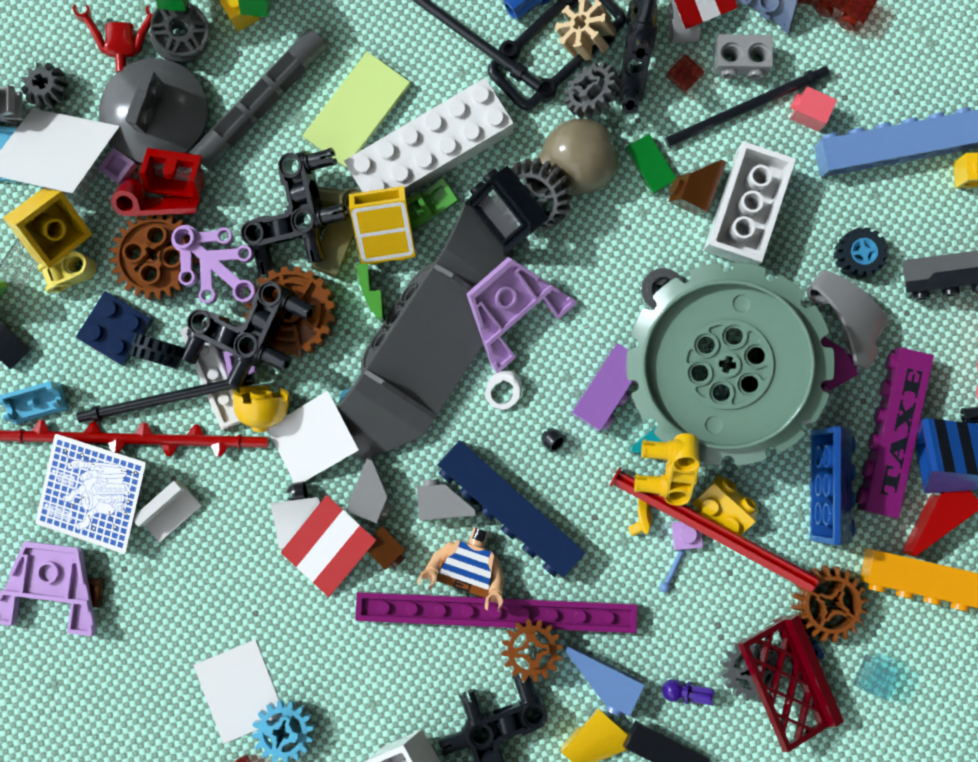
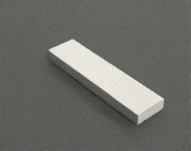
(210, 369)

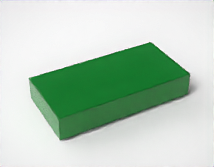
(650, 164)

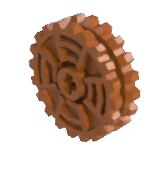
(296, 333)

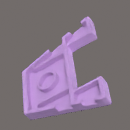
(504, 299)
(50, 574)

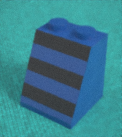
(947, 455)

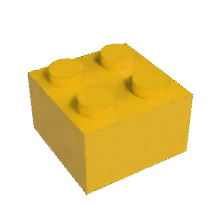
(48, 226)

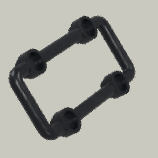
(549, 89)

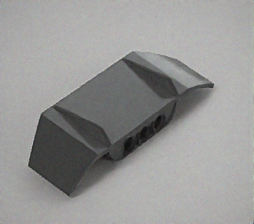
(422, 344)

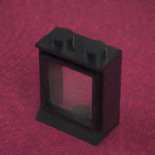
(506, 207)

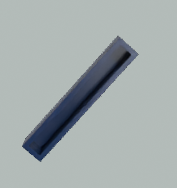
(511, 509)

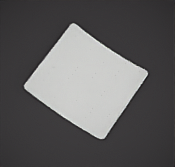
(291, 516)

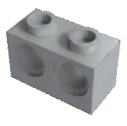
(742, 48)

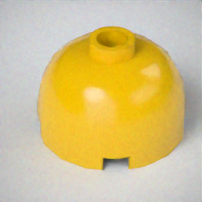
(259, 407)

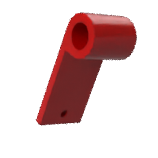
(131, 200)

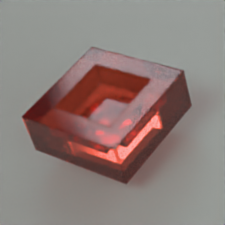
(685, 73)

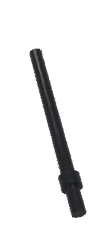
(517, 70)

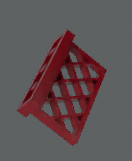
(805, 672)

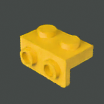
(727, 505)

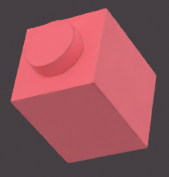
(812, 108)

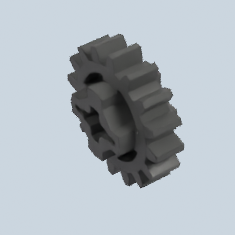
(592, 90)
(739, 671)

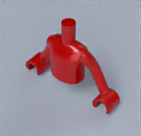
(118, 36)

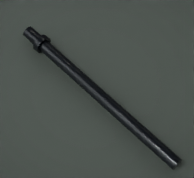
(809, 78)
(97, 412)

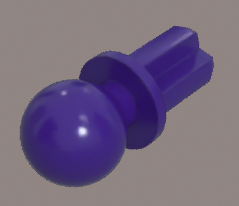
(674, 691)

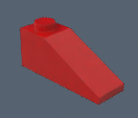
(938, 517)

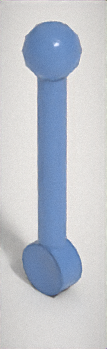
(665, 586)

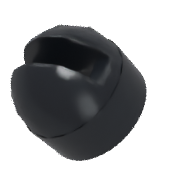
(552, 439)
(298, 491)

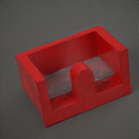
(172, 173)

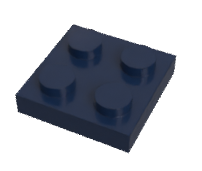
(113, 327)

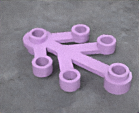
(210, 261)

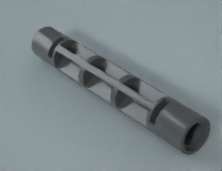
(259, 98)

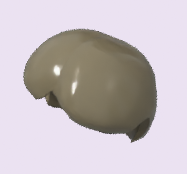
(583, 153)

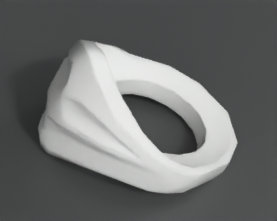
(509, 376)

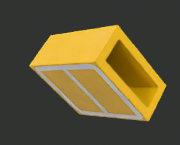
(382, 225)

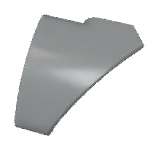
(858, 312)

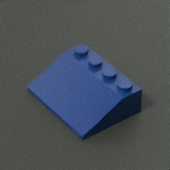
(832, 485)

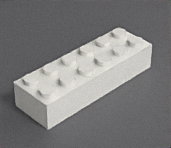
(433, 142)

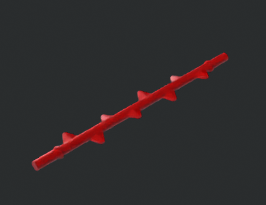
(142, 436)

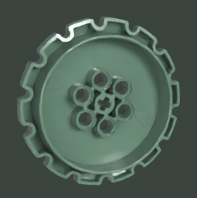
(769, 319)

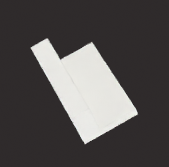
(167, 510)

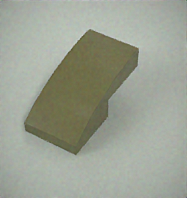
(335, 245)

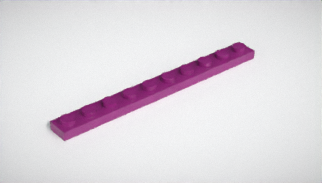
(472, 612)

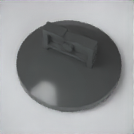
(155, 107)

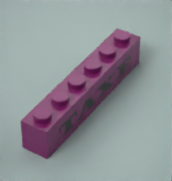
(894, 432)

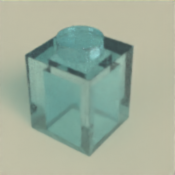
(877, 676)

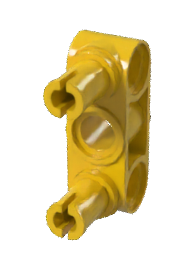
(680, 472)

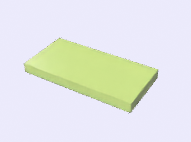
(357, 108)

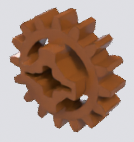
(532, 663)

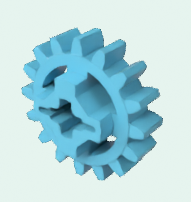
(272, 729)

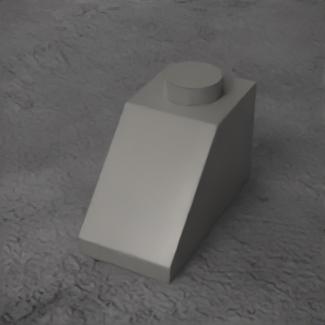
(370, 495)
(441, 502)

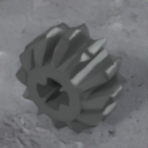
(43, 76)

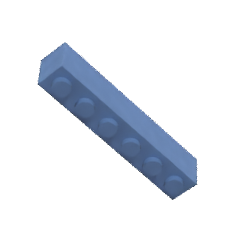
(898, 142)

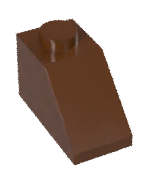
(697, 188)

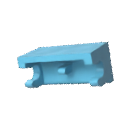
(34, 402)

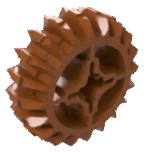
(835, 594)

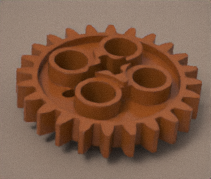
(142, 236)

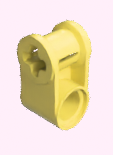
(64, 273)

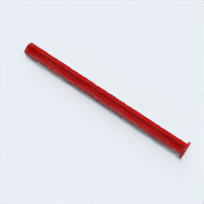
(721, 534)

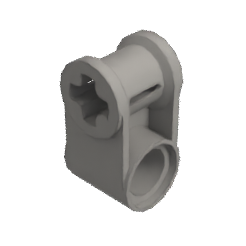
(677, 31)

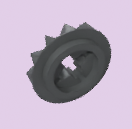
(656, 277)

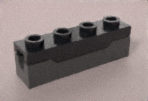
(941, 274)

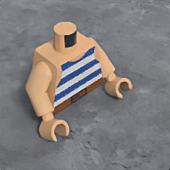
(468, 568)

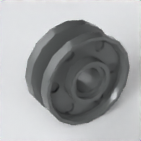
(179, 48)

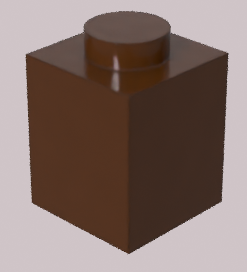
(387, 549)

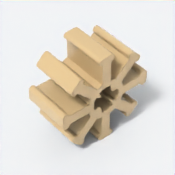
(585, 29)

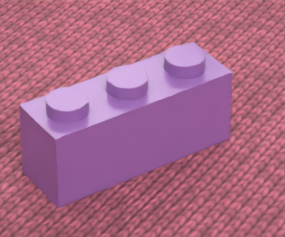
(605, 391)

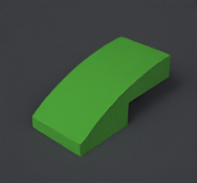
(431, 203)
(373, 298)

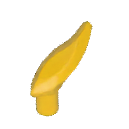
(645, 519)

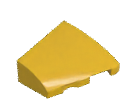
(595, 739)

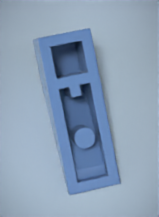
(613, 686)

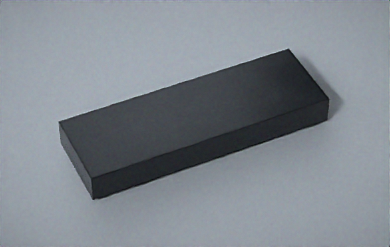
(659, 747)

